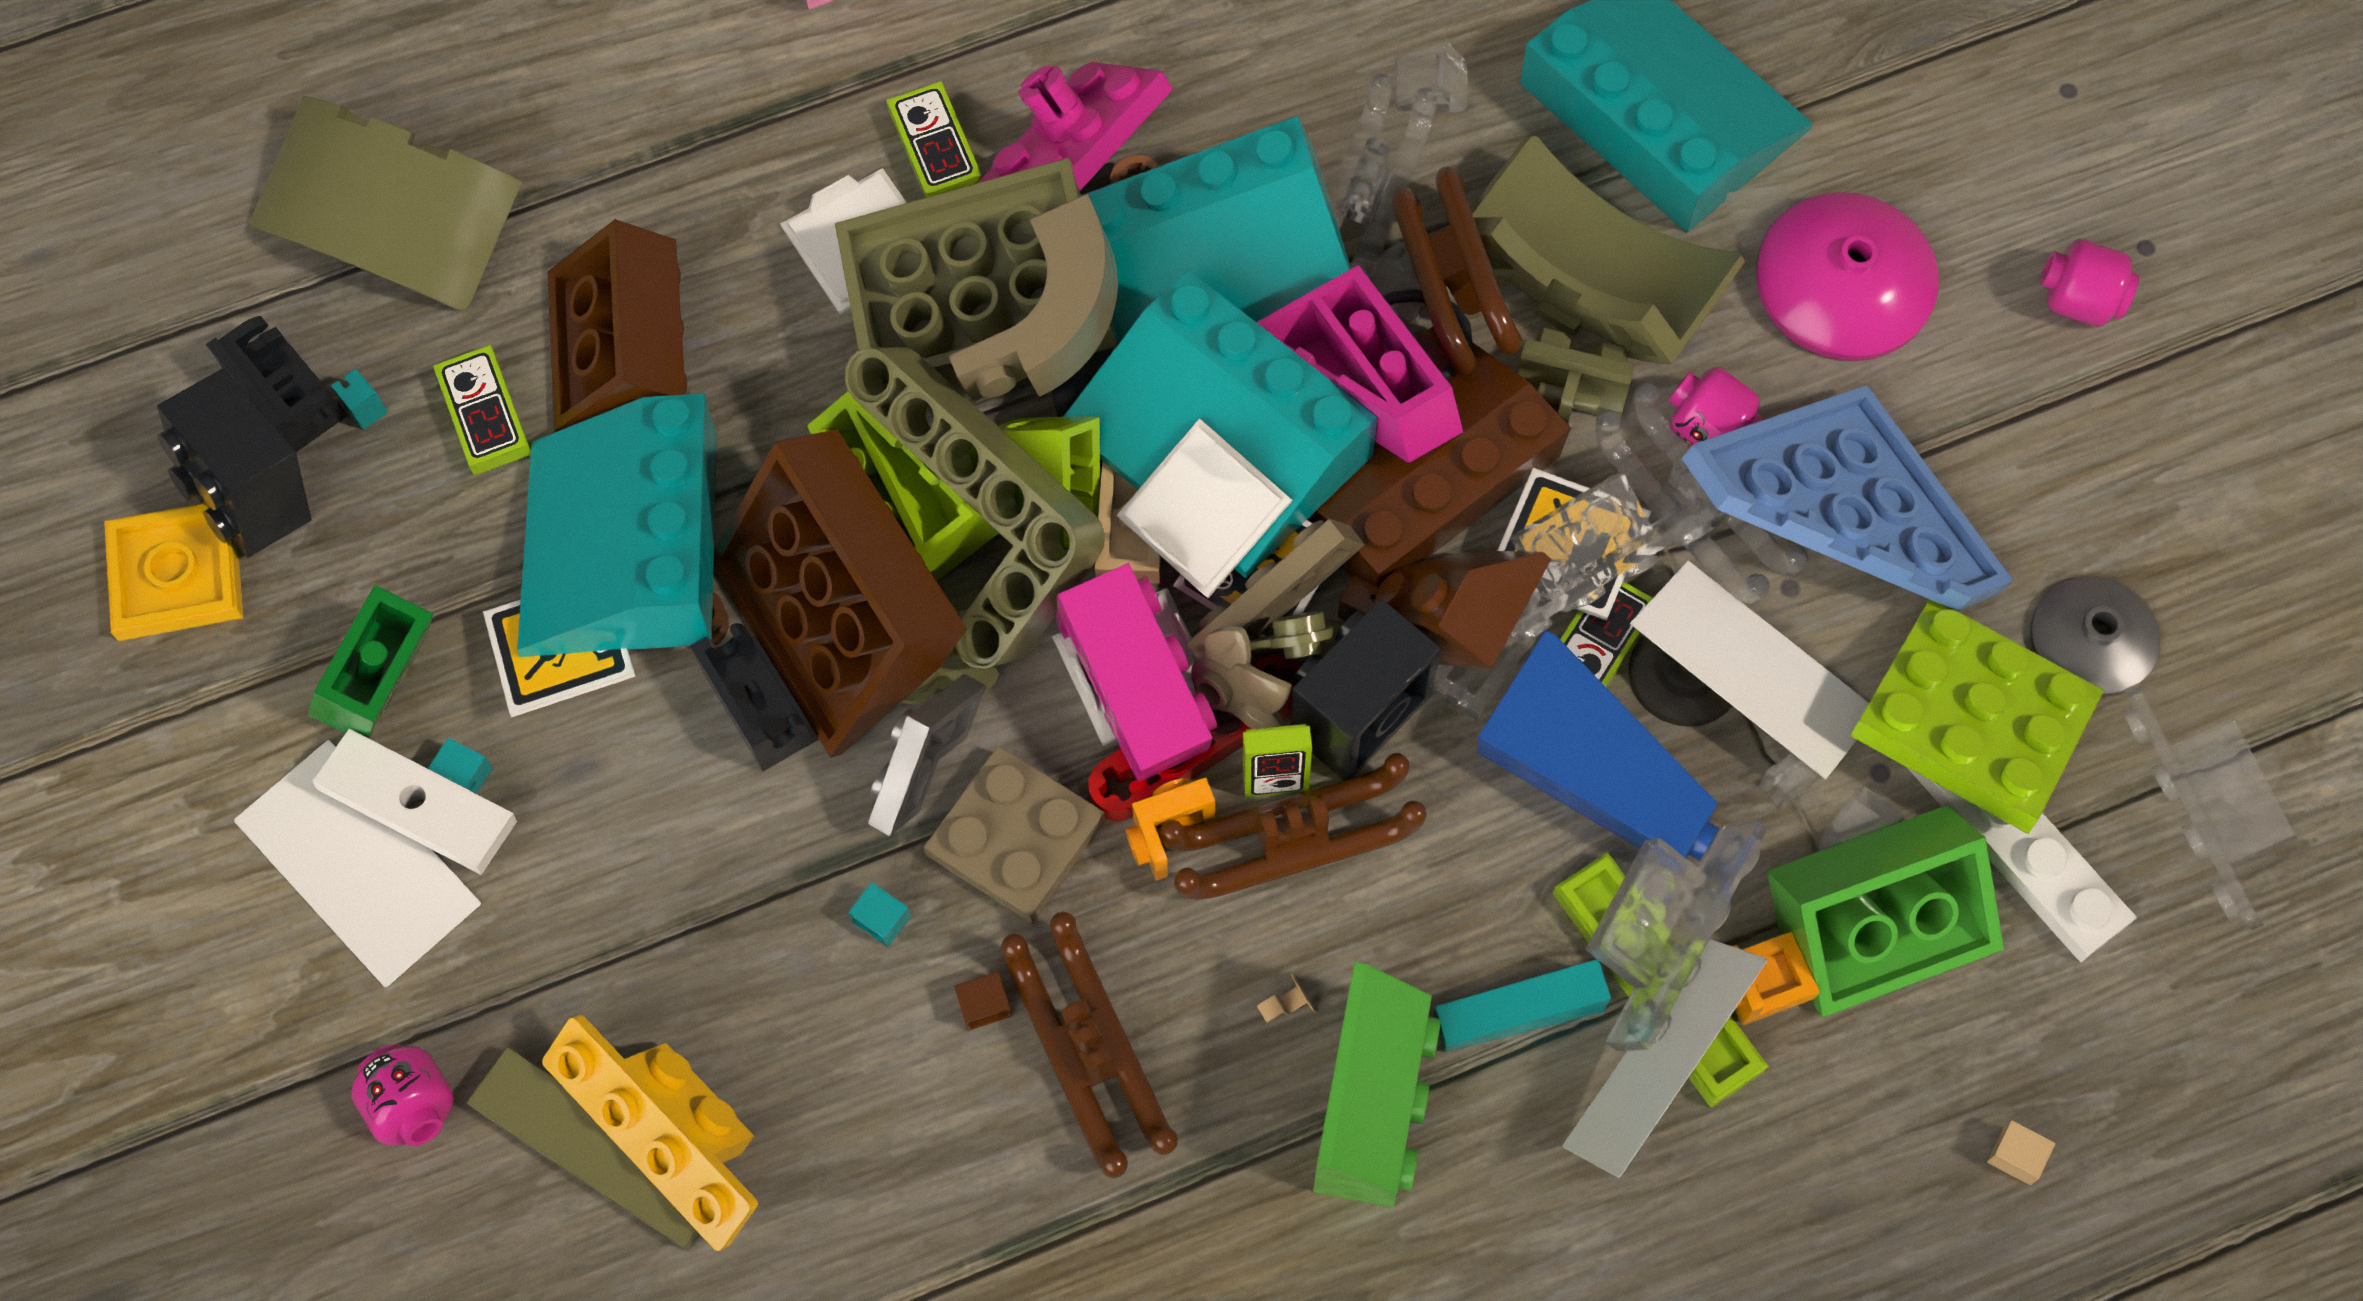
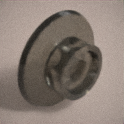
(1670, 691)

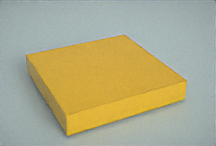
(169, 573)

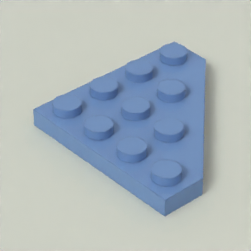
(1852, 490)

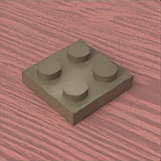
(1014, 834)

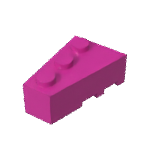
(1374, 358)
(1135, 671)

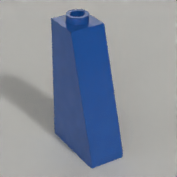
(1593, 755)

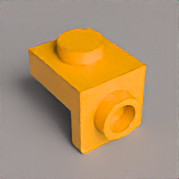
(1176, 801)
(1780, 984)

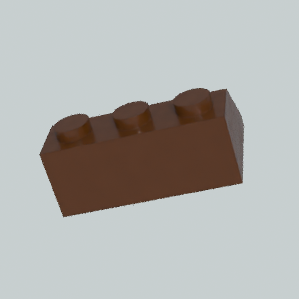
(615, 323)

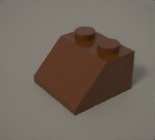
(1466, 600)

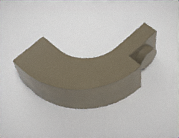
(1067, 319)

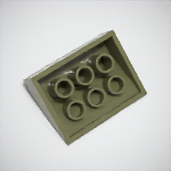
(953, 265)

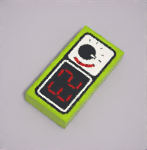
(934, 140)
(482, 410)
(1604, 643)
(1276, 760)

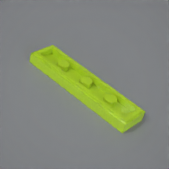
(1731, 1057)

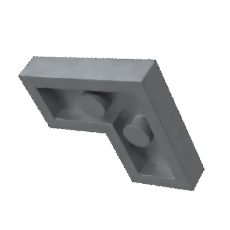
(920, 741)

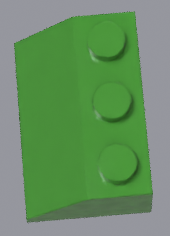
(1890, 907)
(1376, 1090)

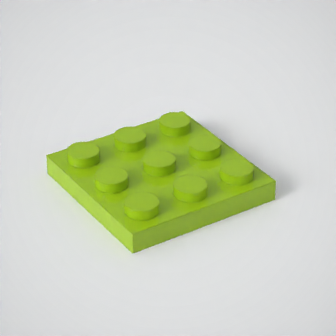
(1978, 715)

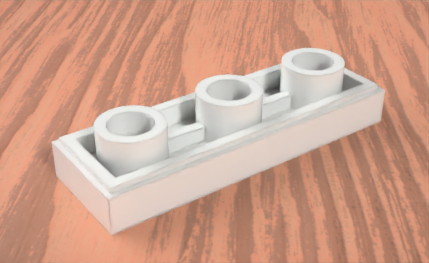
(386, 785)

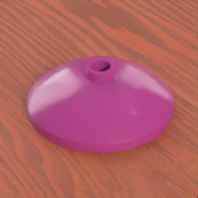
(1841, 304)

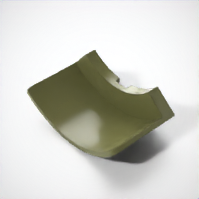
(385, 204)
(1595, 262)

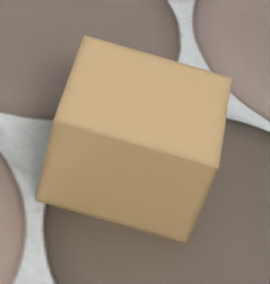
(2021, 1152)

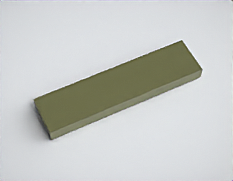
(555, 1125)

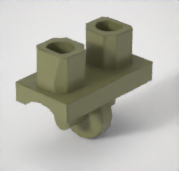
(1576, 377)

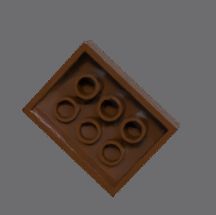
(1421, 505)
(834, 588)

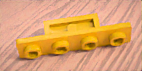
(662, 1123)

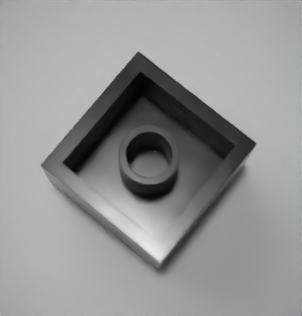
(233, 463)
(1364, 687)

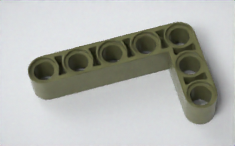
(990, 493)

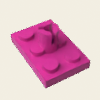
(1082, 118)

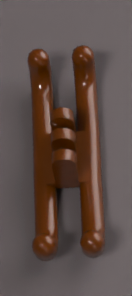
(1455, 260)
(1294, 833)
(1087, 1045)

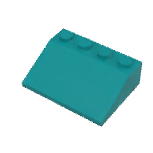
(1660, 102)
(1236, 215)
(1213, 362)
(621, 531)

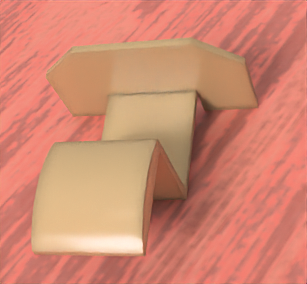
(1286, 1003)

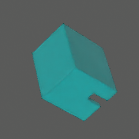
(360, 399)
(461, 765)
(879, 914)

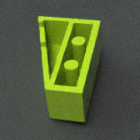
(926, 508)

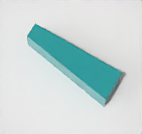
(1524, 1006)

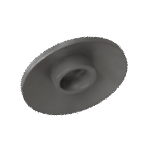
(2065, 633)

